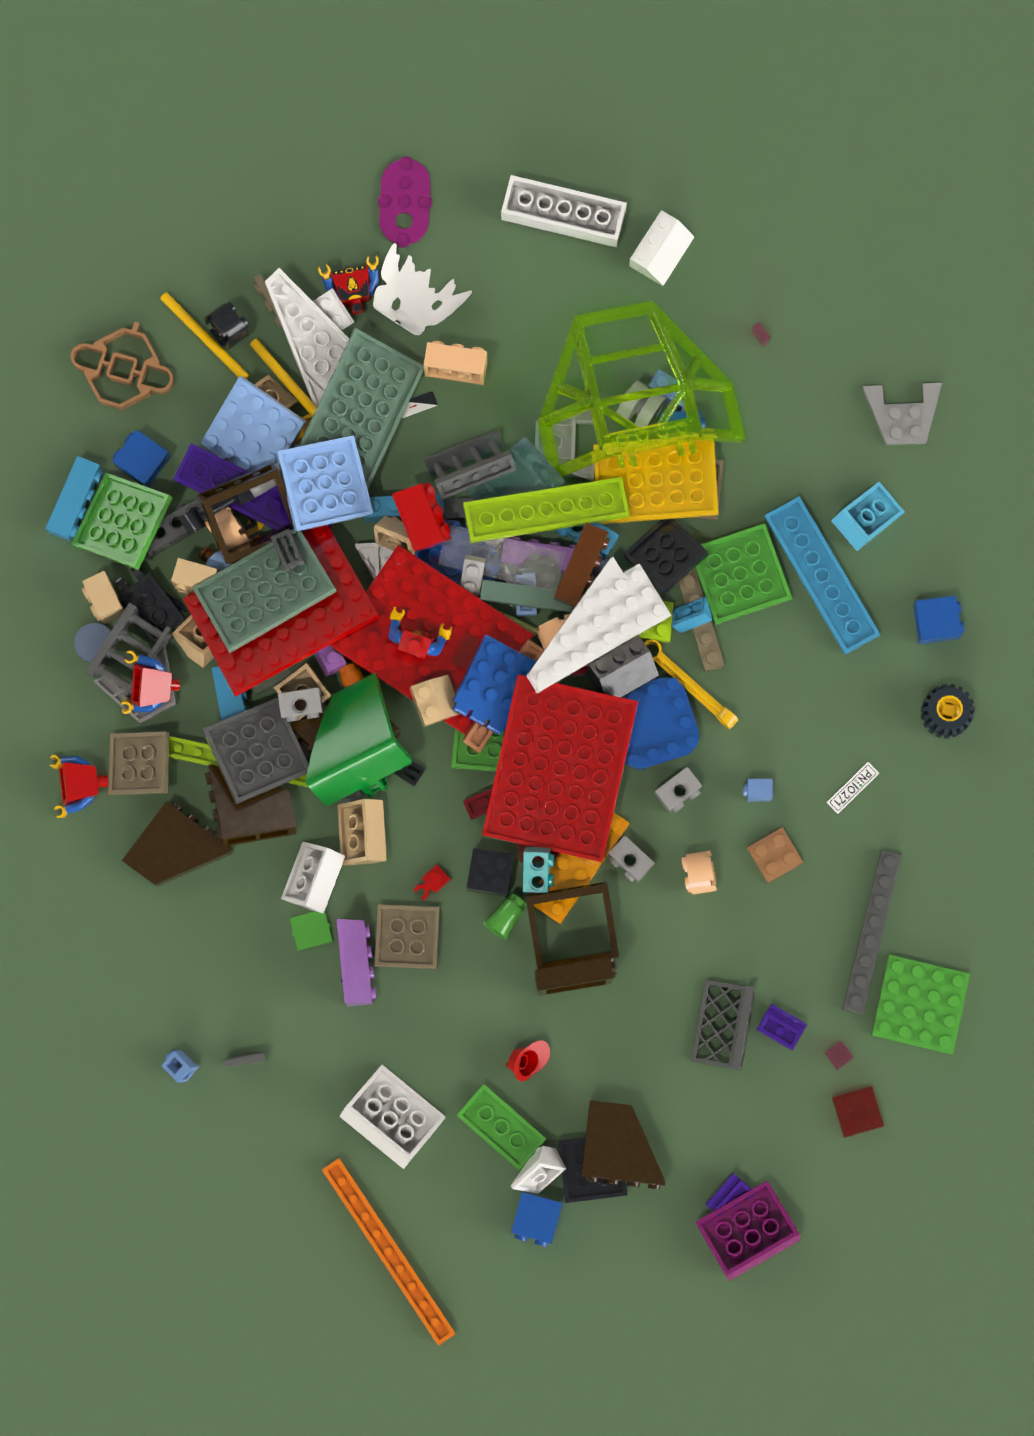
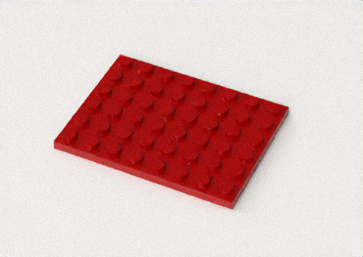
(428, 602)
(300, 635)
(560, 769)

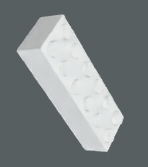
(563, 211)

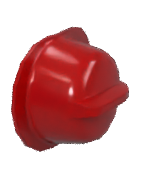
(528, 1060)

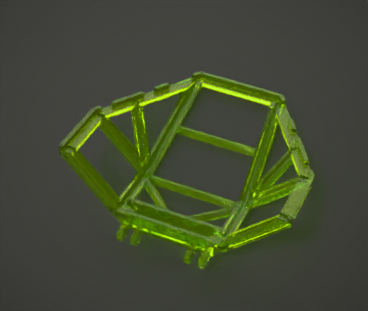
(635, 438)

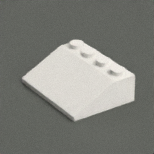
(392, 1116)

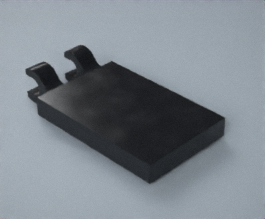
(151, 601)

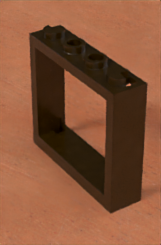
(234, 488)
(566, 894)
(575, 976)

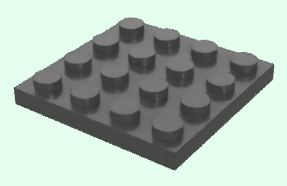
(256, 751)

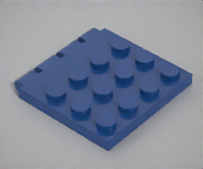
(490, 684)

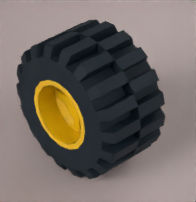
(947, 711)

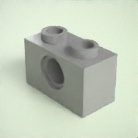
(288, 702)
(683, 779)
(627, 848)

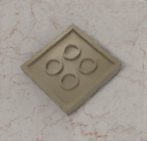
(138, 763)
(407, 936)

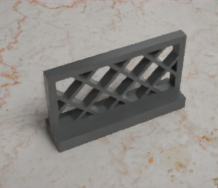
(741, 1028)

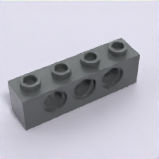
(172, 534)

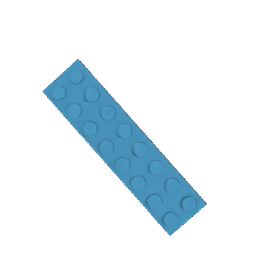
(822, 575)

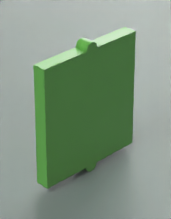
(311, 930)

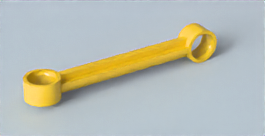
(723, 714)

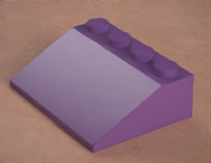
(355, 962)

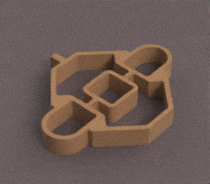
(152, 363)

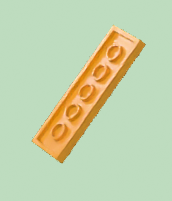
(576, 871)

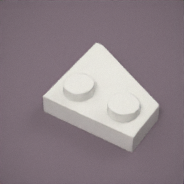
(373, 556)

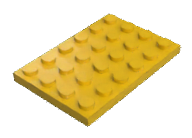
(666, 483)

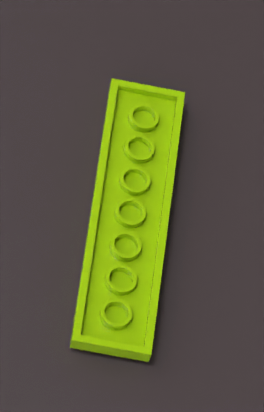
(546, 510)

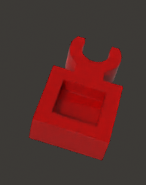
(434, 880)

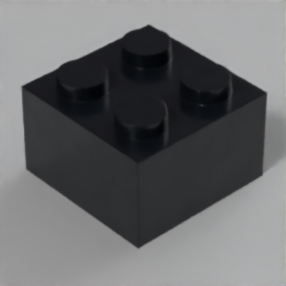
(490, 872)

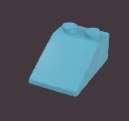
(867, 516)

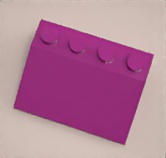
(748, 1231)

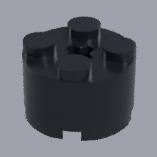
(227, 325)

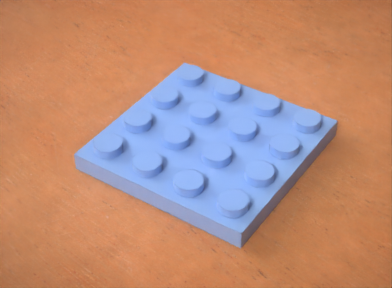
(252, 427)
(324, 483)

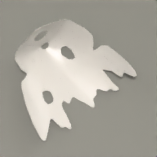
(414, 294)

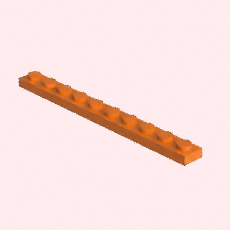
(388, 1251)

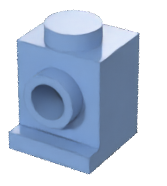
(173, 1067)

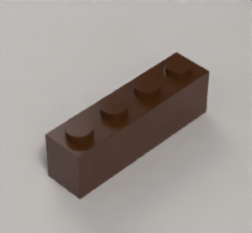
(581, 565)

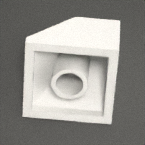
(539, 1170)

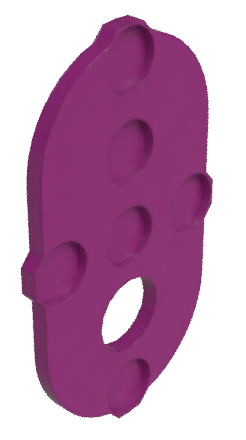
(404, 190)

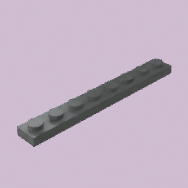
(871, 932)

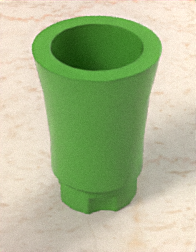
(506, 916)

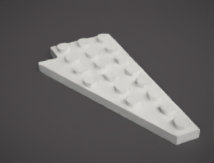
(310, 333)
(606, 616)

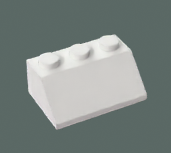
(661, 248)
(313, 877)

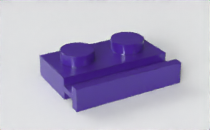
(781, 1027)
(730, 1190)

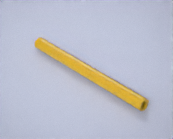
(180, 312)
(283, 376)

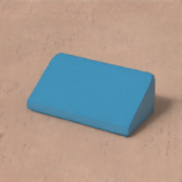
(691, 615)

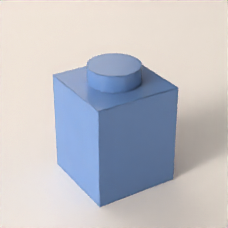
(758, 790)

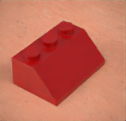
(422, 516)

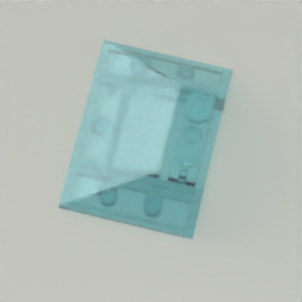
(531, 474)

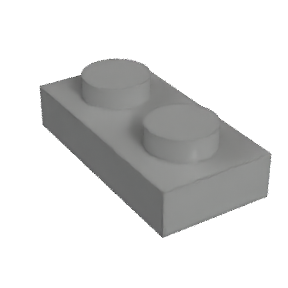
(472, 574)

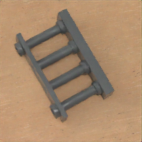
(474, 474)
(120, 633)

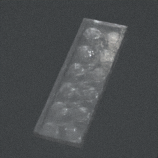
(506, 559)

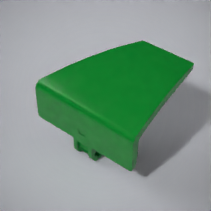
(354, 745)

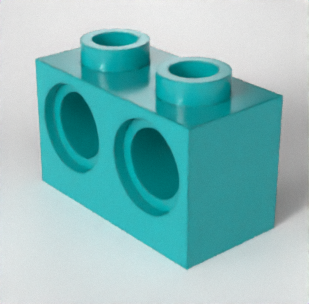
(533, 869)

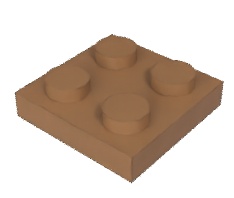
(774, 855)

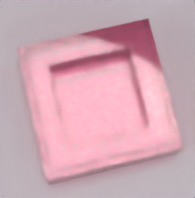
(760, 334)
(839, 1055)

